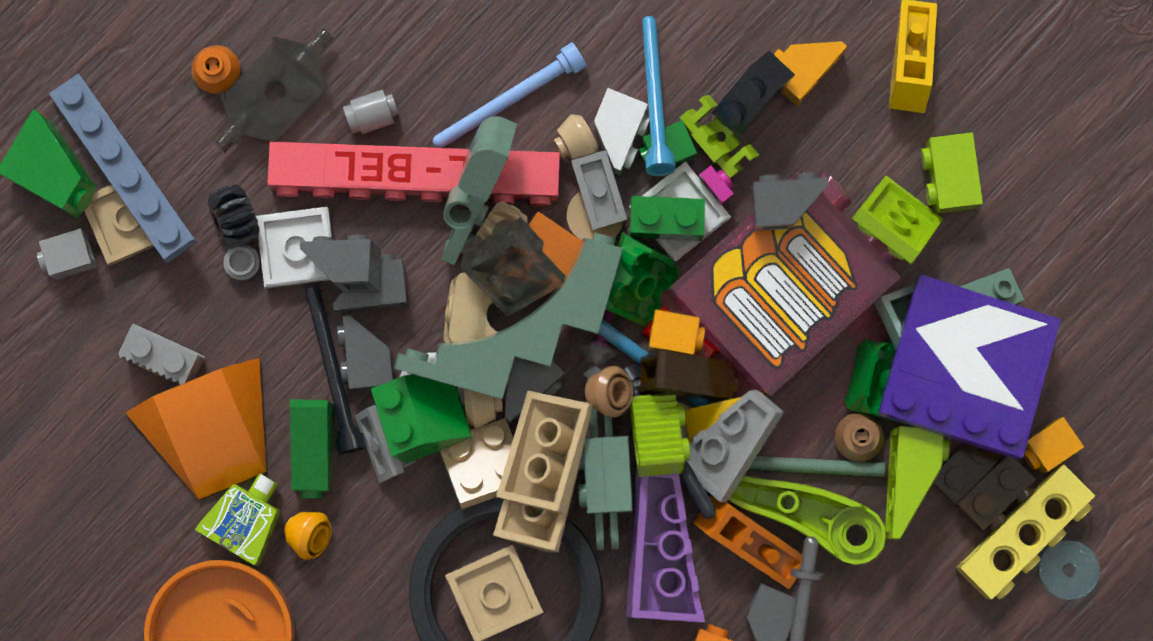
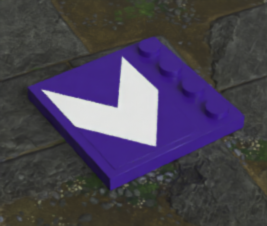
(969, 367)

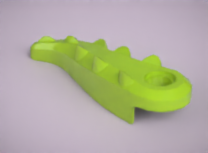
(814, 514)

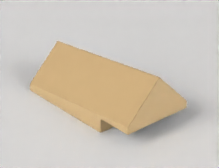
(542, 471)

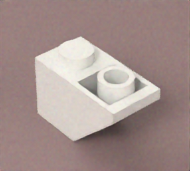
(617, 126)

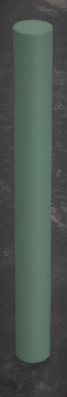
(818, 466)

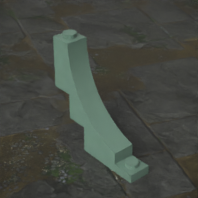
(487, 361)

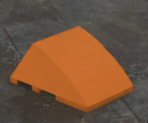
(209, 428)

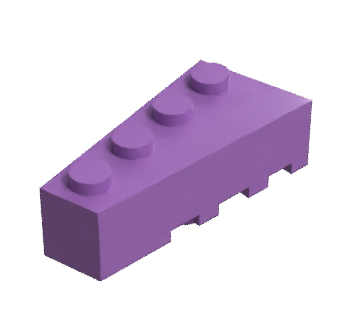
(661, 560)

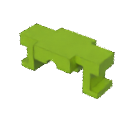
(707, 138)

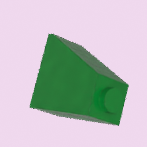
(47, 166)
(311, 446)

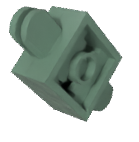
(606, 478)

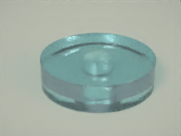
(1085, 566)

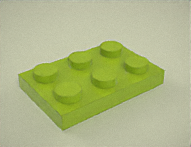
(897, 220)

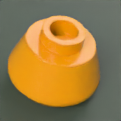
(308, 534)

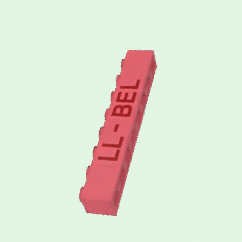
(403, 172)

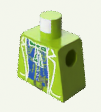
(243, 520)

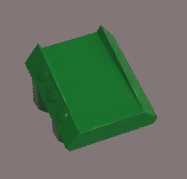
(640, 280)
(870, 377)

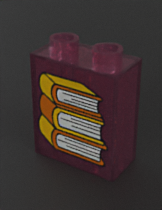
(788, 292)

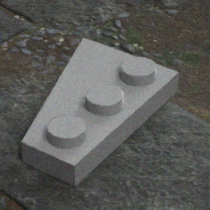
(732, 443)

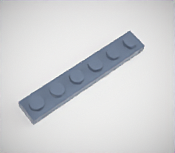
(123, 168)

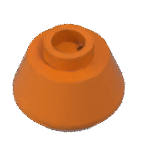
(215, 79)

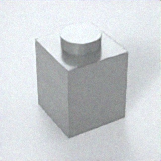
(66, 254)

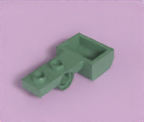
(479, 175)
(895, 305)

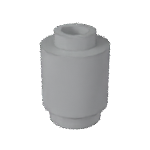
(370, 112)

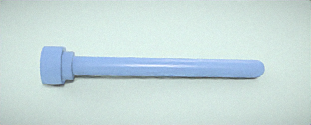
(567, 61)

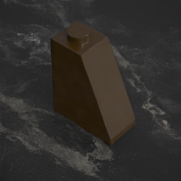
(687, 376)

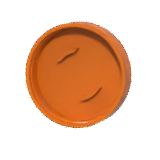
(219, 604)

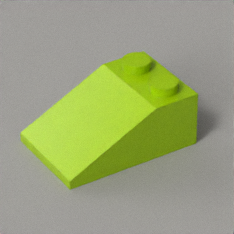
(912, 467)

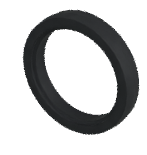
(461, 519)

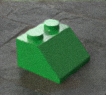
(420, 416)

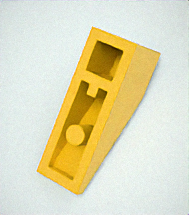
(913, 56)

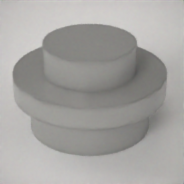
(241, 262)

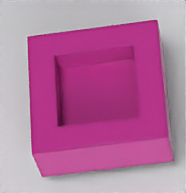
(718, 184)

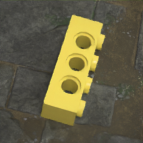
(1074, 502)

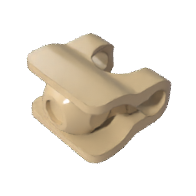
(466, 312)

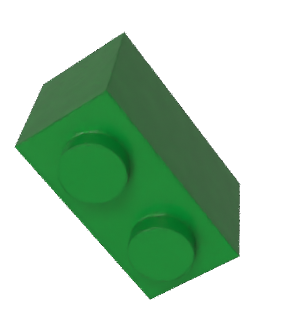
(667, 218)

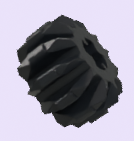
(233, 216)

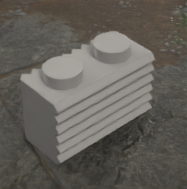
(160, 355)

